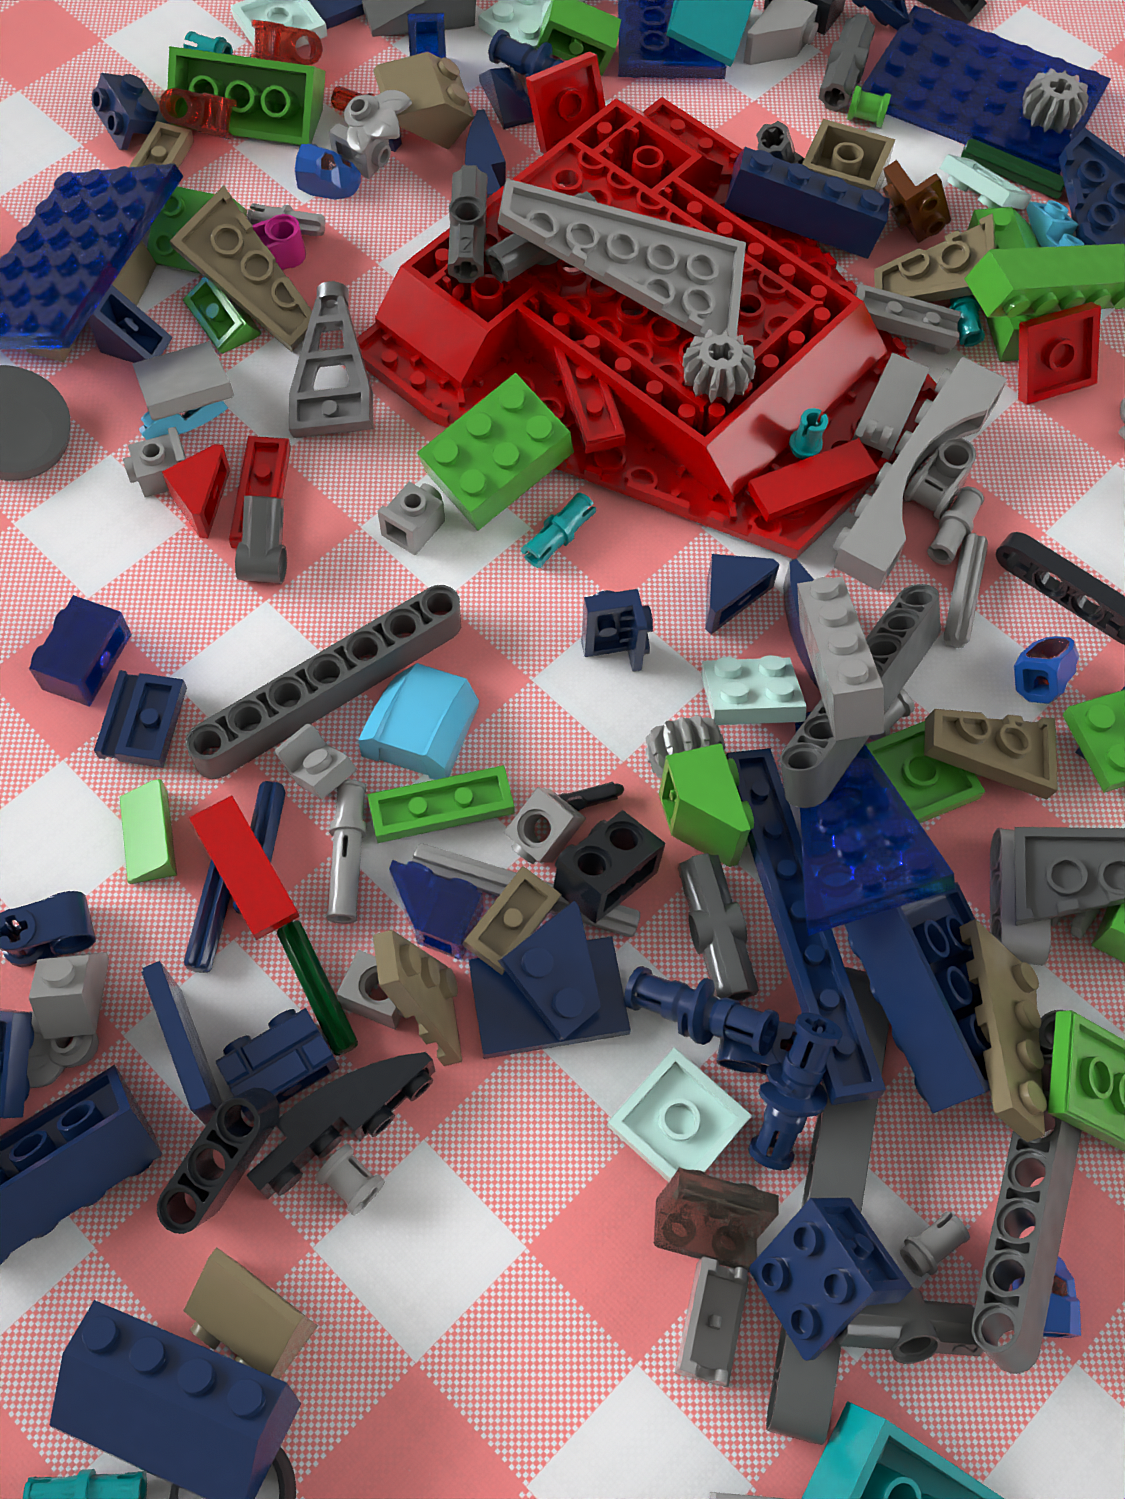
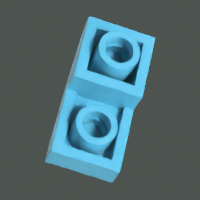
(1052, 224)
(184, 423)

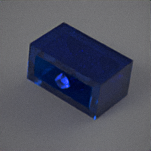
(80, 650)

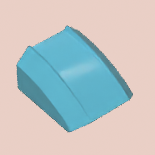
(420, 721)

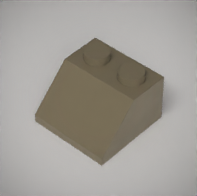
(437, 94)
(850, 154)
(246, 1316)

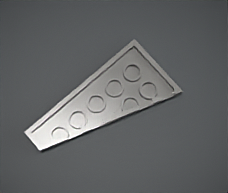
(658, 263)

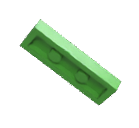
(441, 804)

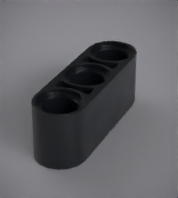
(200, 1174)

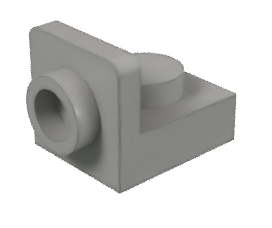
(367, 164)
(313, 762)

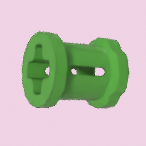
(868, 106)

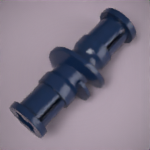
(519, 55)
(700, 1012)
(794, 1091)

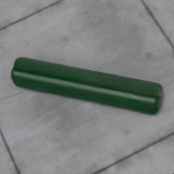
(1015, 168)
(317, 988)

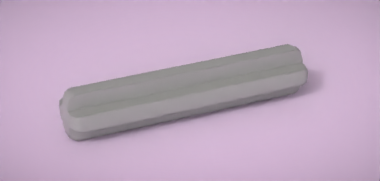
(965, 590)

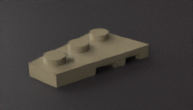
(941, 269)
(998, 749)
(421, 989)

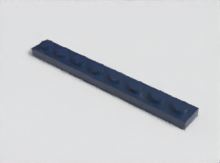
(812, 959)

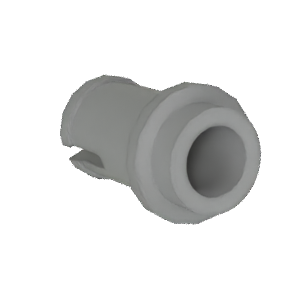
(934, 1244)

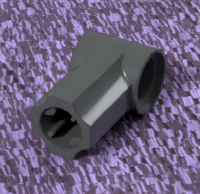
(777, 141)
(261, 552)

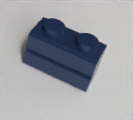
(279, 1060)

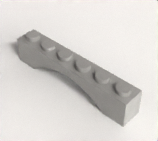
(878, 536)

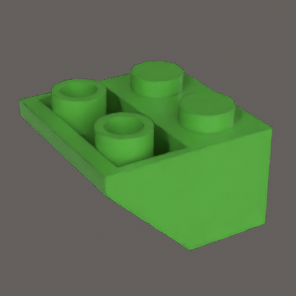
(705, 804)

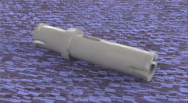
(348, 832)

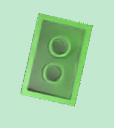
(496, 451)

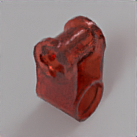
(278, 42)
(205, 111)

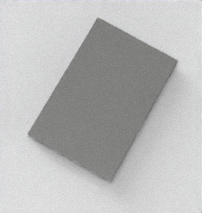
(182, 380)

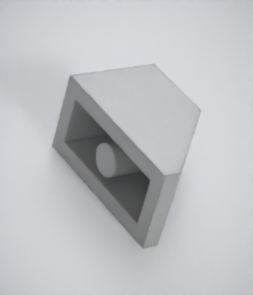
(781, 31)
(68, 994)

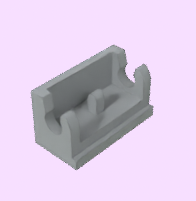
(712, 1322)

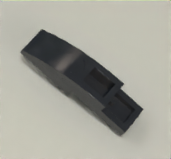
(356, 1101)

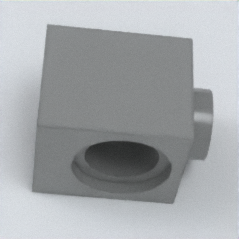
(562, 819)
(356, 988)

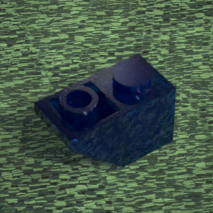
(437, 909)

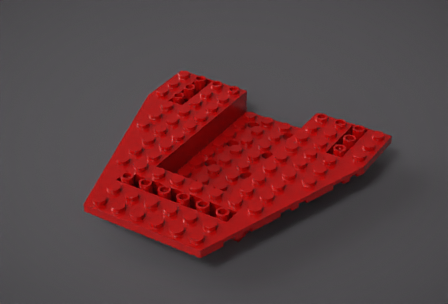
(810, 335)

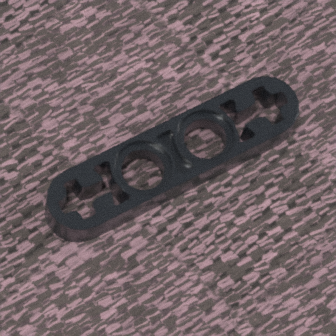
(1032, 562)

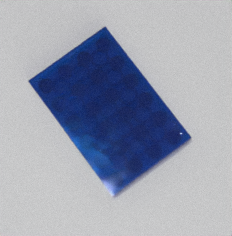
(973, 86)
(76, 251)

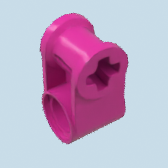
(283, 239)

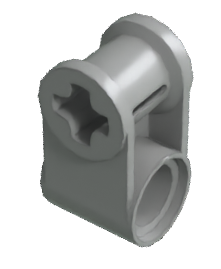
(942, 476)

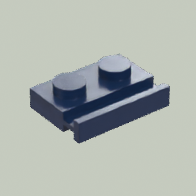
(141, 719)

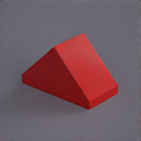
(199, 486)

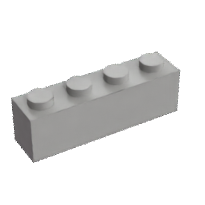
(840, 659)

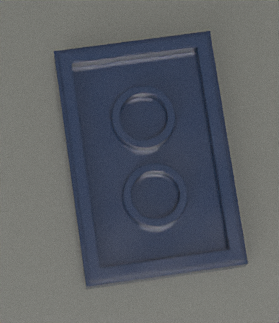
(513, 1026)
(182, 1042)

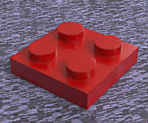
(565, 98)
(1058, 352)

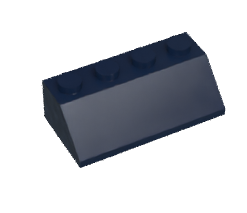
(806, 202)
(70, 1157)
(170, 1405)

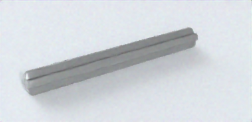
(494, 880)

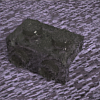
(712, 1218)

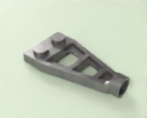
(337, 408)

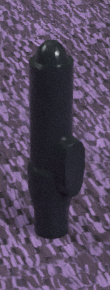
(593, 795)

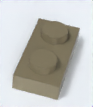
(511, 918)

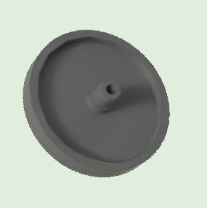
(31, 424)

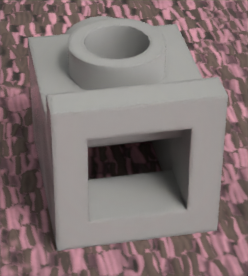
(151, 458)
(412, 517)

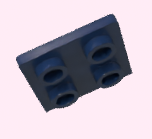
(826, 1273)

